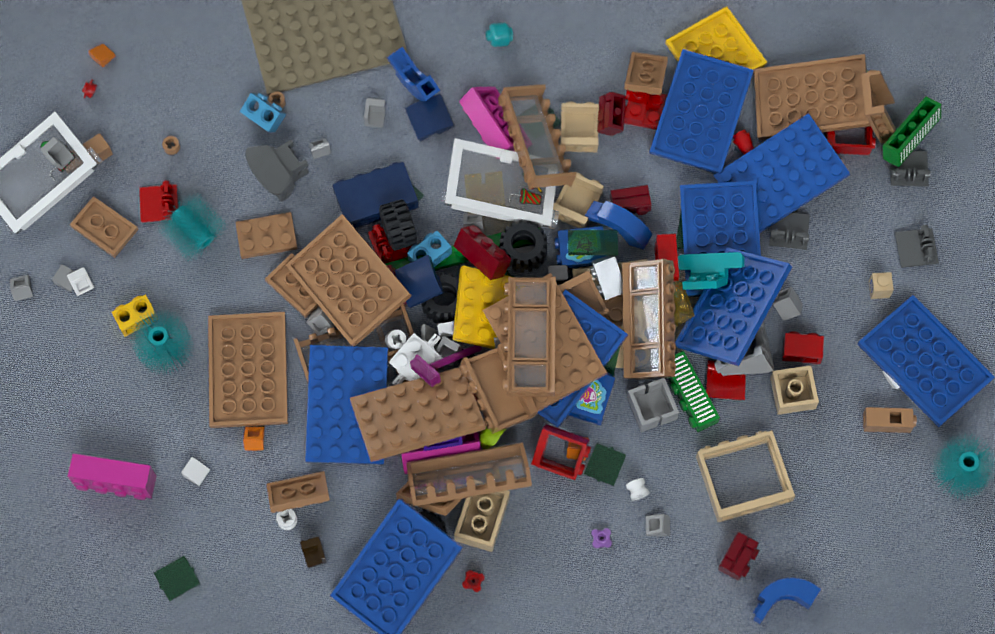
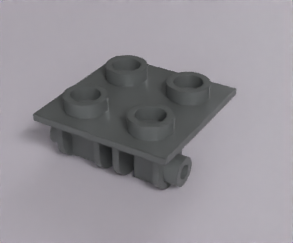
(912, 171)
(791, 232)
(916, 247)

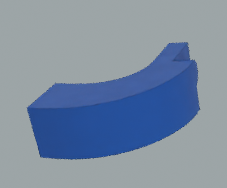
(412, 78)
(620, 219)
(785, 589)

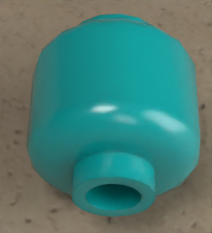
(499, 34)

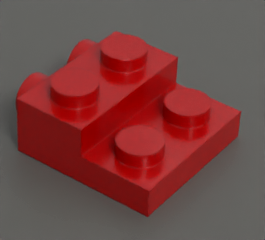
(644, 109)

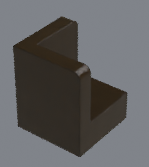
(313, 552)

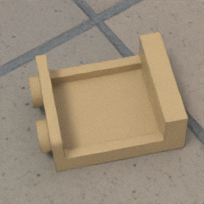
(579, 126)
(577, 199)

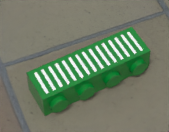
(912, 131)
(692, 395)

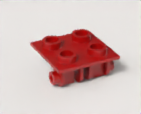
(157, 202)
(382, 247)
(724, 386)

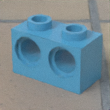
(261, 116)
(425, 248)

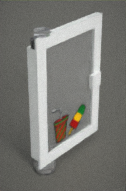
(32, 182)
(493, 185)

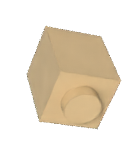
(881, 285)

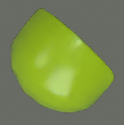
(488, 439)

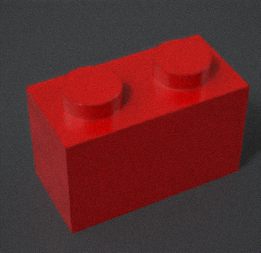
(803, 347)

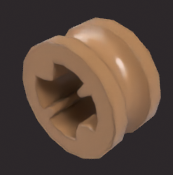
(272, 96)
(168, 140)

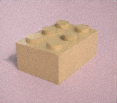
(482, 520)

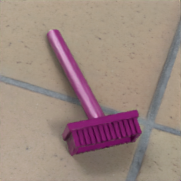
(428, 371)

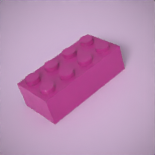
(112, 476)

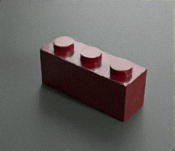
(482, 252)

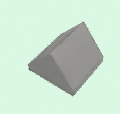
(320, 148)

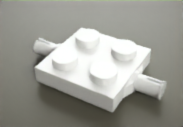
(407, 352)

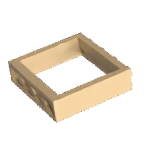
(741, 443)

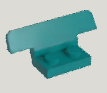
(709, 269)

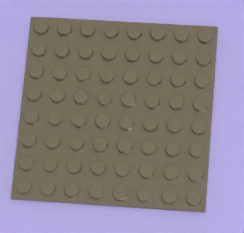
(320, 39)

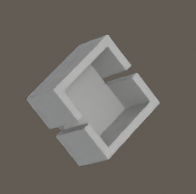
(653, 406)

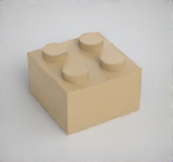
(794, 390)

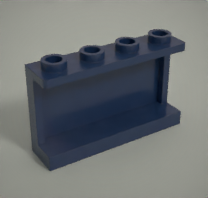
(364, 193)

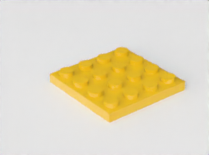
(719, 38)
(473, 296)

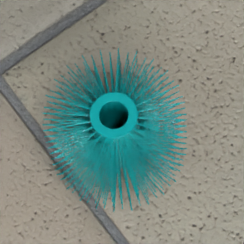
(192, 227)
(162, 342)
(964, 466)

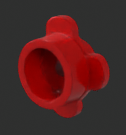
(89, 89)
(470, 575)

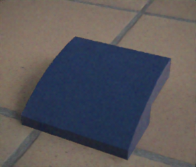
(429, 117)
(420, 280)

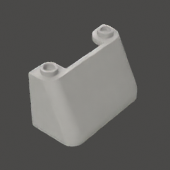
(756, 360)

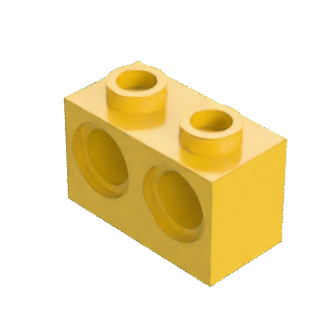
(131, 309)

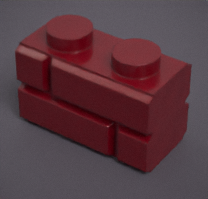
(611, 114)
(632, 199)
(738, 556)

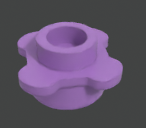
(606, 542)

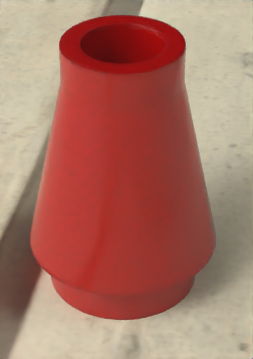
(743, 141)

